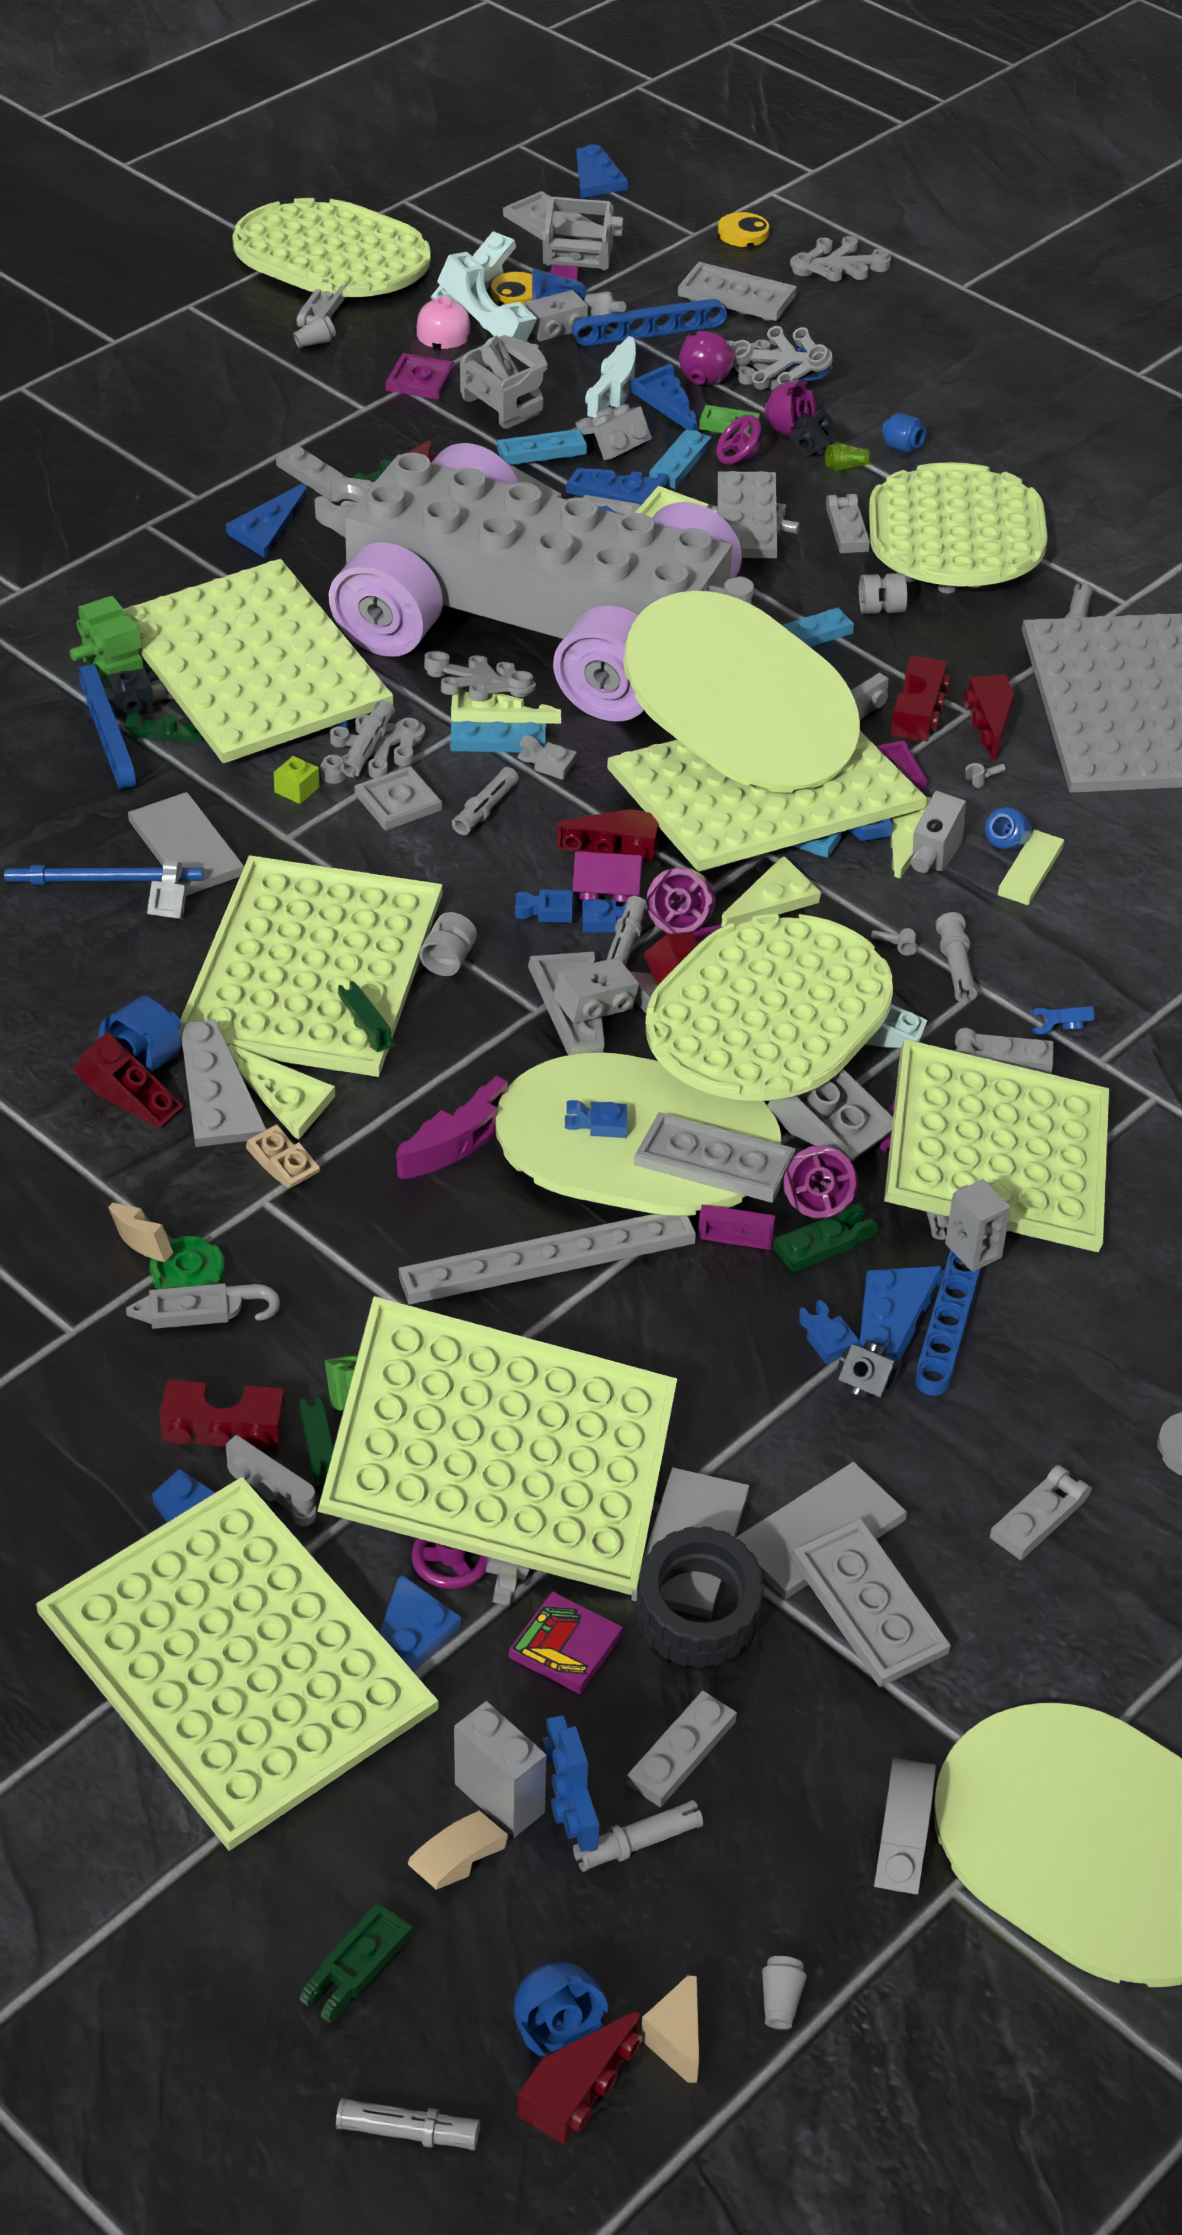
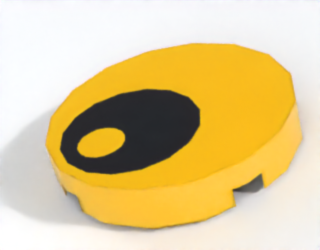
(743, 228)
(512, 287)

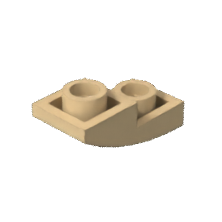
(281, 1158)
(139, 1234)
(452, 1851)

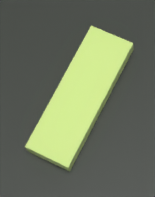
(1031, 867)

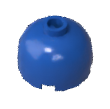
(558, 2006)

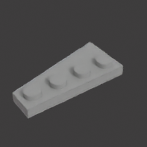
(579, 1036)
(217, 1094)

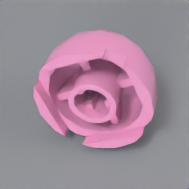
(443, 323)

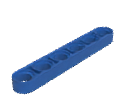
(649, 317)
(107, 726)
(946, 1334)

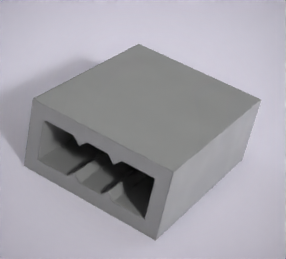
(500, 1769)

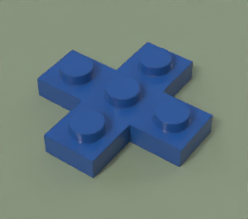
(572, 1800)

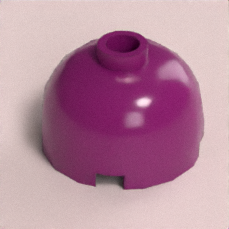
(706, 358)
(787, 404)
(680, 900)
(810, 1171)

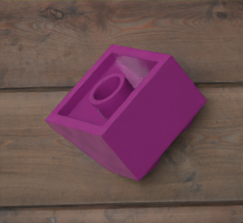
(607, 875)

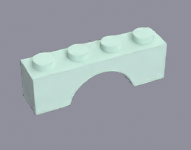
(464, 280)

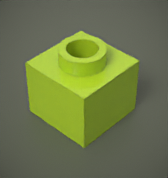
(296, 779)

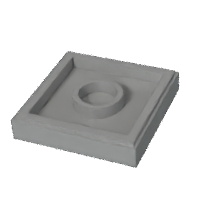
(398, 798)

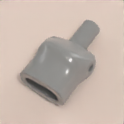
(603, 303)

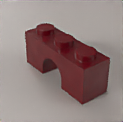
(921, 698)
(190, 1419)

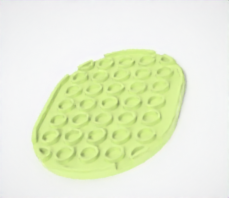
(333, 243)
(957, 524)
(741, 691)
(769, 1007)
(603, 1168)
(1071, 1836)

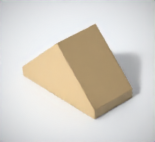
(673, 2029)

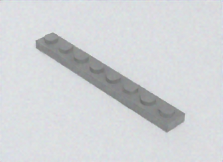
(544, 1256)

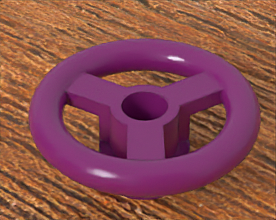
(742, 442)
(449, 1557)

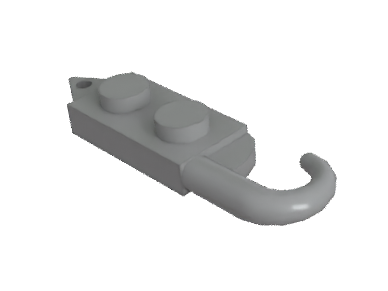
(200, 1304)

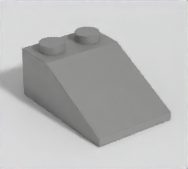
(835, 1116)

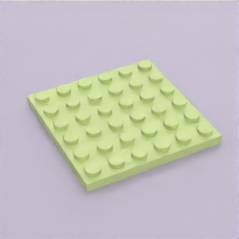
(1015, 1127)

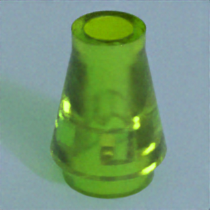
(845, 456)

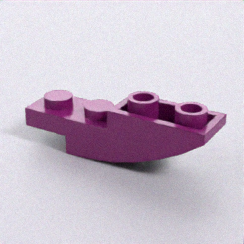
(451, 1137)

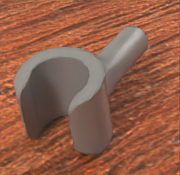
(978, 774)
(905, 940)

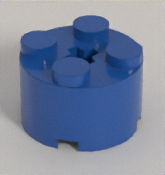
(145, 1031)

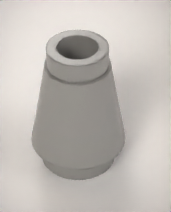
(315, 332)
(782, 1990)

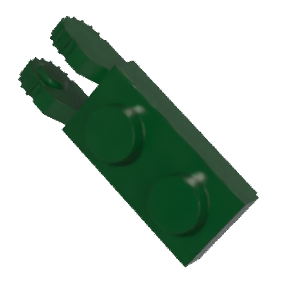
(824, 1238)
(357, 1960)

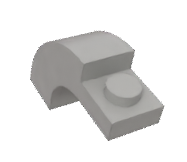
(905, 1826)

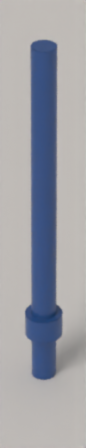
(41, 874)

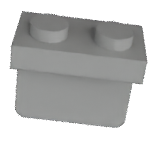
(616, 429)

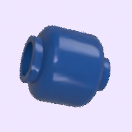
(903, 432)
(1008, 829)

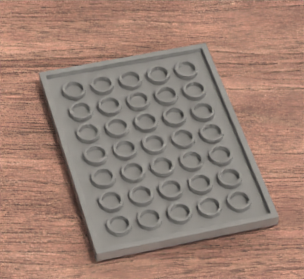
(1112, 698)

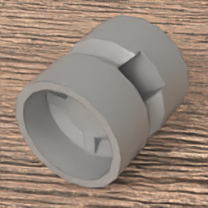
(893, 593)
(448, 944)

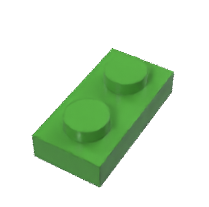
(717, 419)

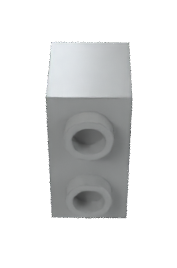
(556, 314)
(595, 990)
(977, 1225)

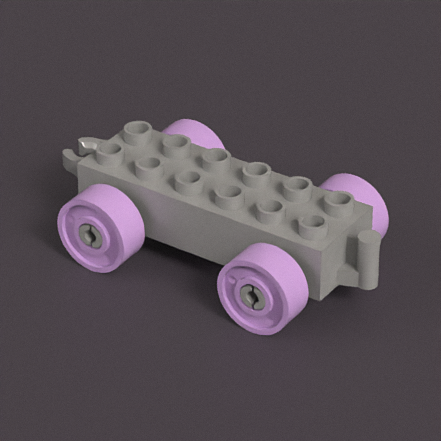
(505, 551)

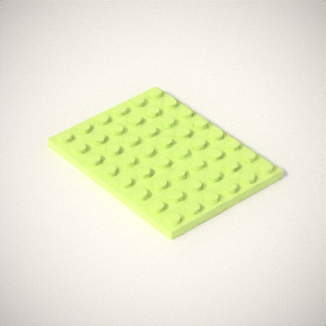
(254, 660)
(726, 821)
(289, 946)
(500, 1446)
(236, 1661)

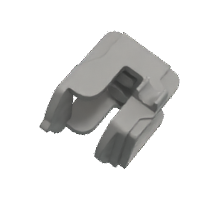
(580, 252)
(503, 394)

